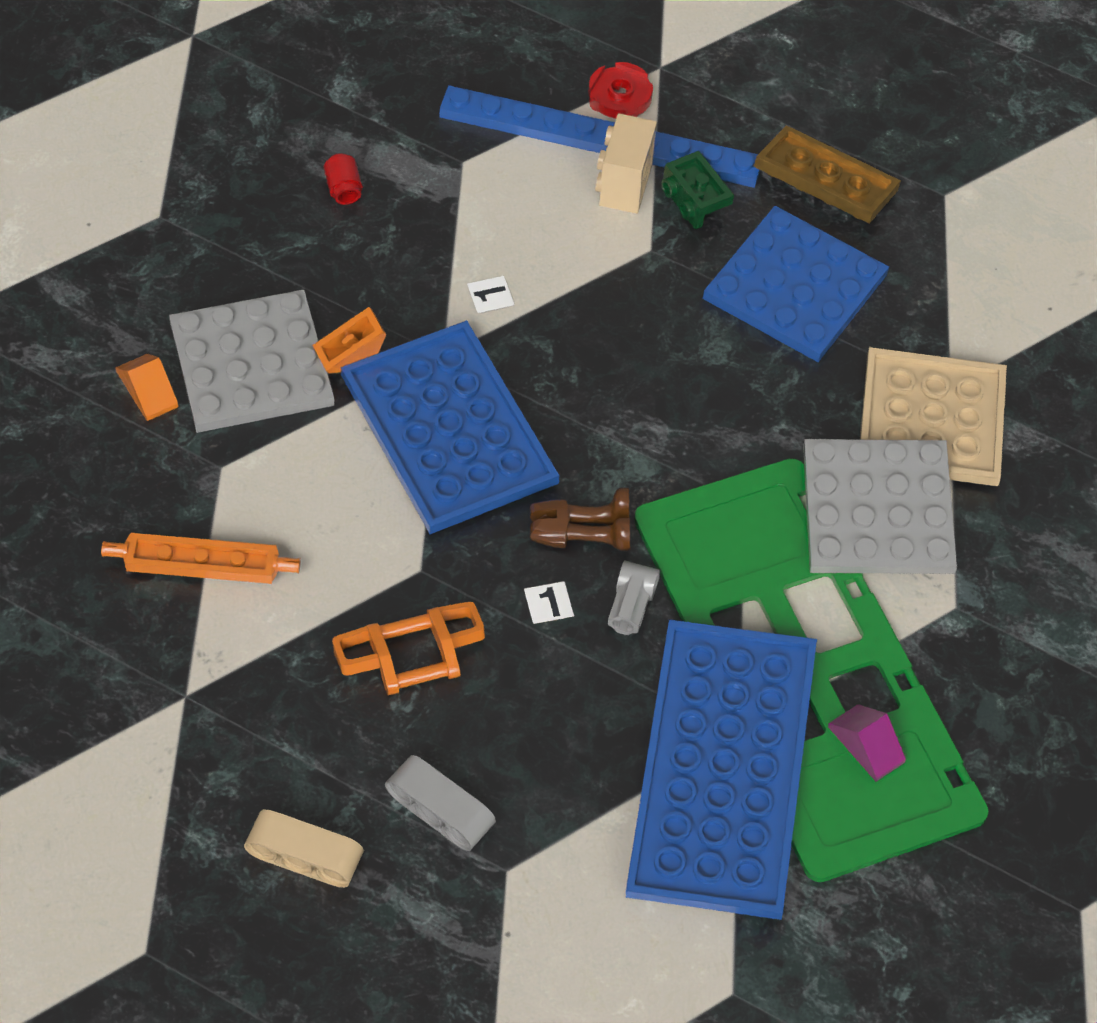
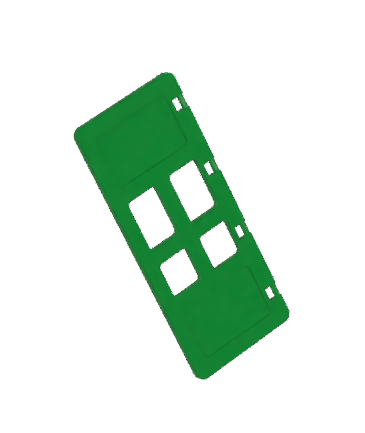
(750, 544)

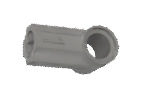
(634, 589)

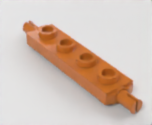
(201, 558)

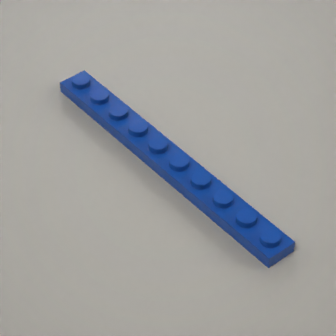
(585, 132)

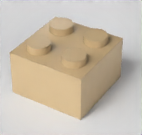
(626, 163)

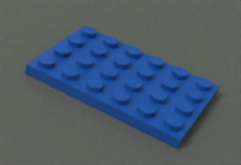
(449, 426)

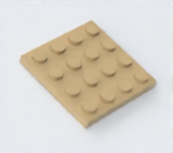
(938, 400)

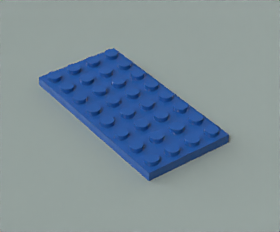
(723, 770)

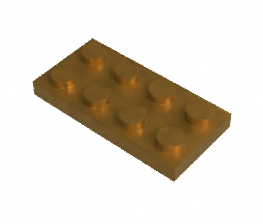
(827, 174)

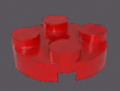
(623, 75)

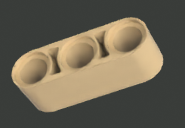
(304, 848)

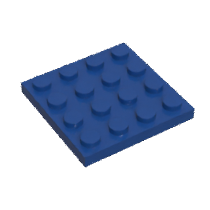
(796, 283)

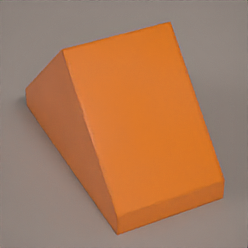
(351, 341)
(148, 385)

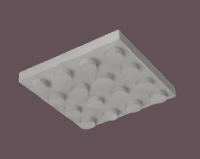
(250, 361)
(879, 506)

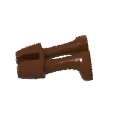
(554, 520)

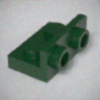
(695, 187)

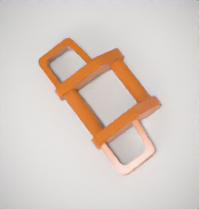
(433, 619)

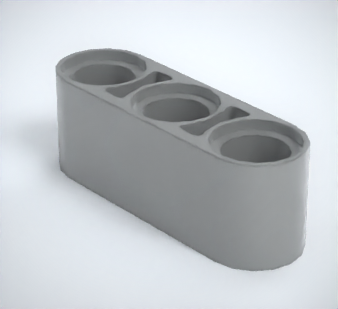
(440, 802)

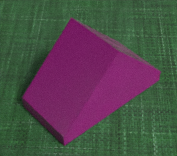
(869, 739)

